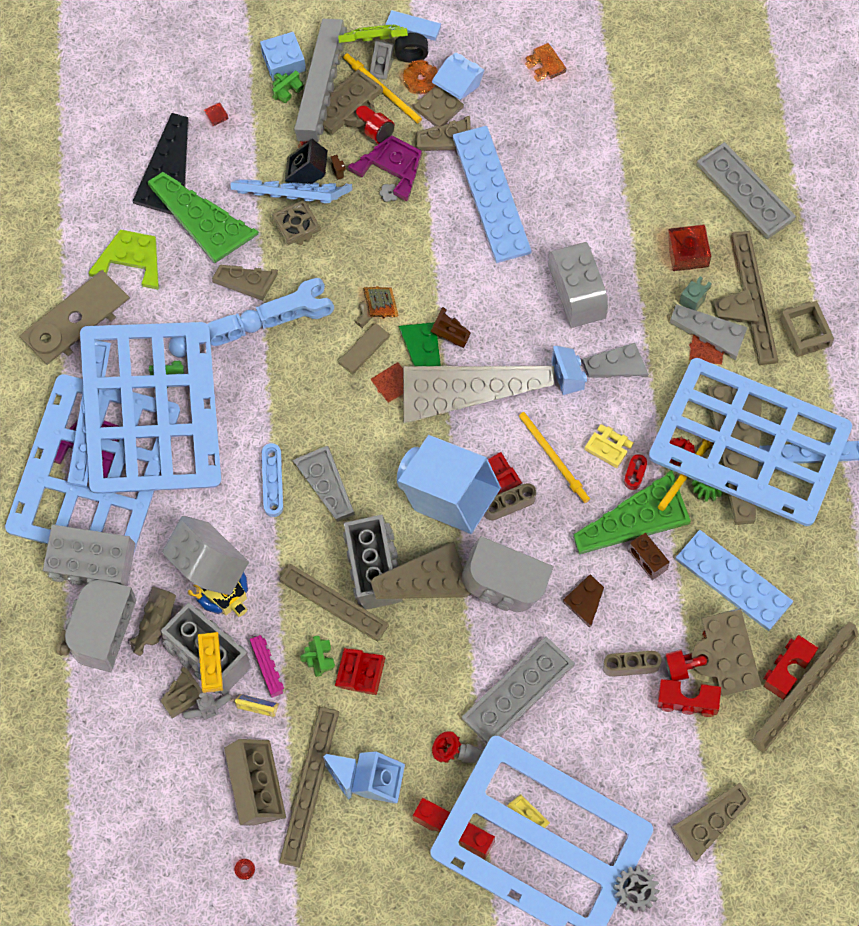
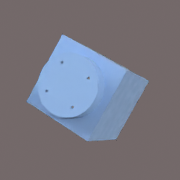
(448, 483)

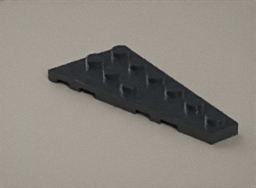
(169, 158)

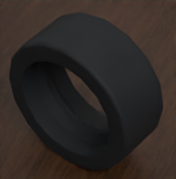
(412, 40)

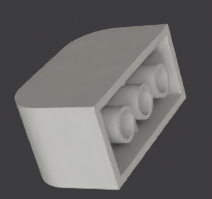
(578, 284)
(205, 556)
(505, 576)
(99, 623)

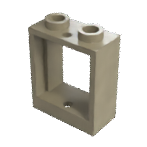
(813, 344)

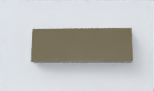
(364, 348)

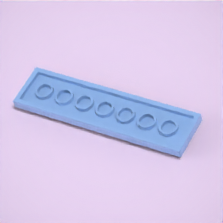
(491, 194)

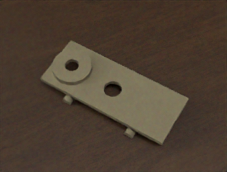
(93, 300)

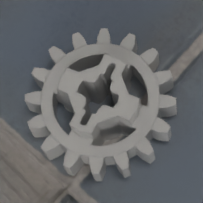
(639, 898)

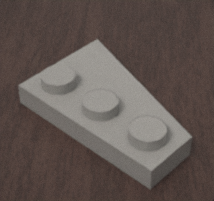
(617, 362)

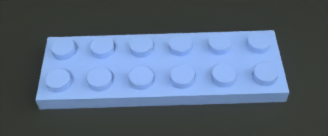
(734, 580)

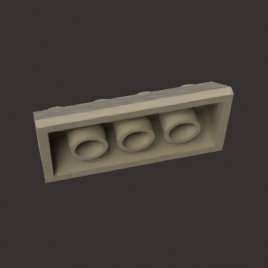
(254, 782)

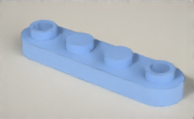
(272, 480)

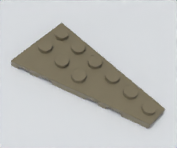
(428, 576)

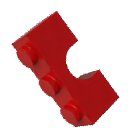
(798, 652)
(672, 699)

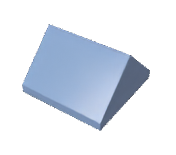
(342, 771)

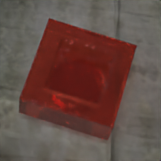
(216, 114)

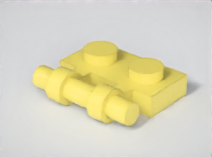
(607, 450)

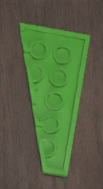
(206, 222)
(635, 517)

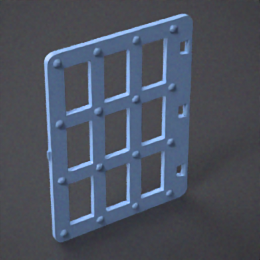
(200, 387)
(48, 439)
(748, 488)

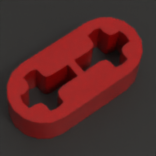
(639, 473)

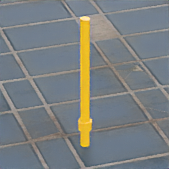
(357, 65)
(681, 479)
(575, 485)

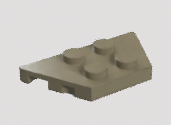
(155, 618)

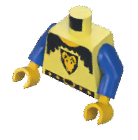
(223, 603)

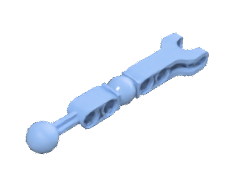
(266, 315)

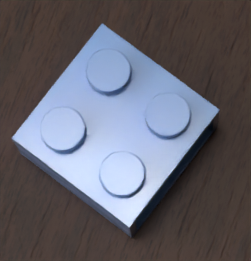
(283, 55)

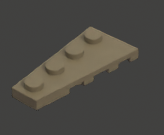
(705, 825)

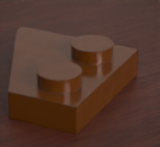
(450, 329)
(585, 599)

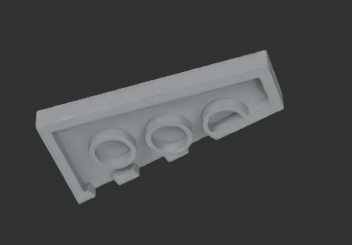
(716, 331)
(325, 479)

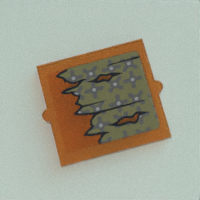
(380, 302)

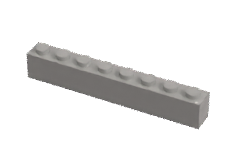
(320, 81)

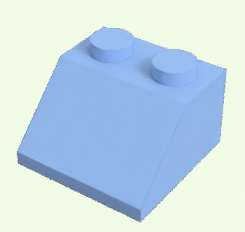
(458, 76)
(568, 370)
(378, 777)

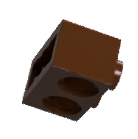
(648, 556)

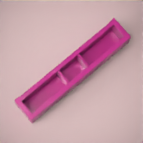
(267, 666)

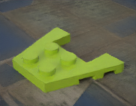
(369, 33)
(134, 251)

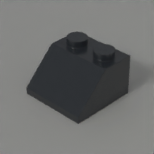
(306, 163)

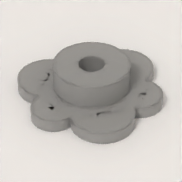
(386, 189)

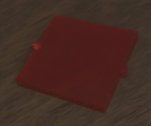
(705, 351)
(390, 382)

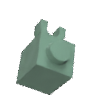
(694, 294)

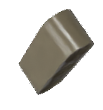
(515, 495)
(624, 669)

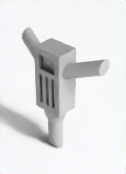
(207, 706)

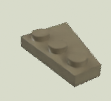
(441, 137)
(246, 281)

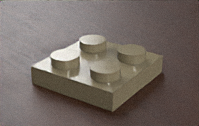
(438, 106)

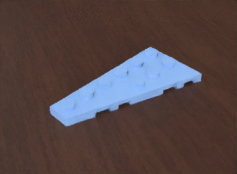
(308, 192)

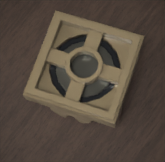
(296, 223)

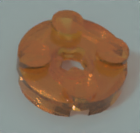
(411, 74)

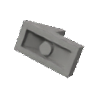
(382, 59)

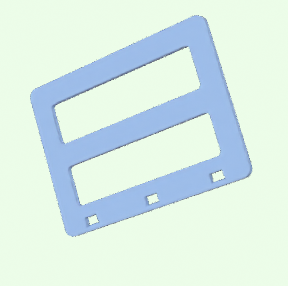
(475, 801)

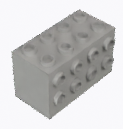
(370, 555)
(88, 556)
(182, 640)

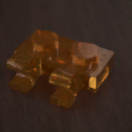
(549, 60)

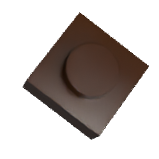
(338, 167)

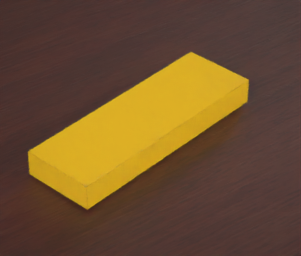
(210, 662)

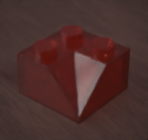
(689, 248)

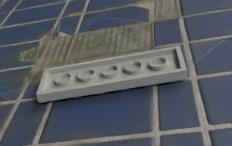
(746, 190)
(518, 690)

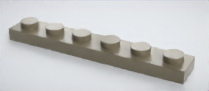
(334, 602)

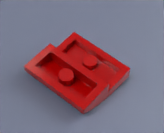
(504, 473)
(360, 671)

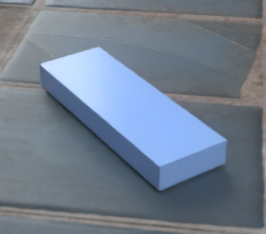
(415, 24)

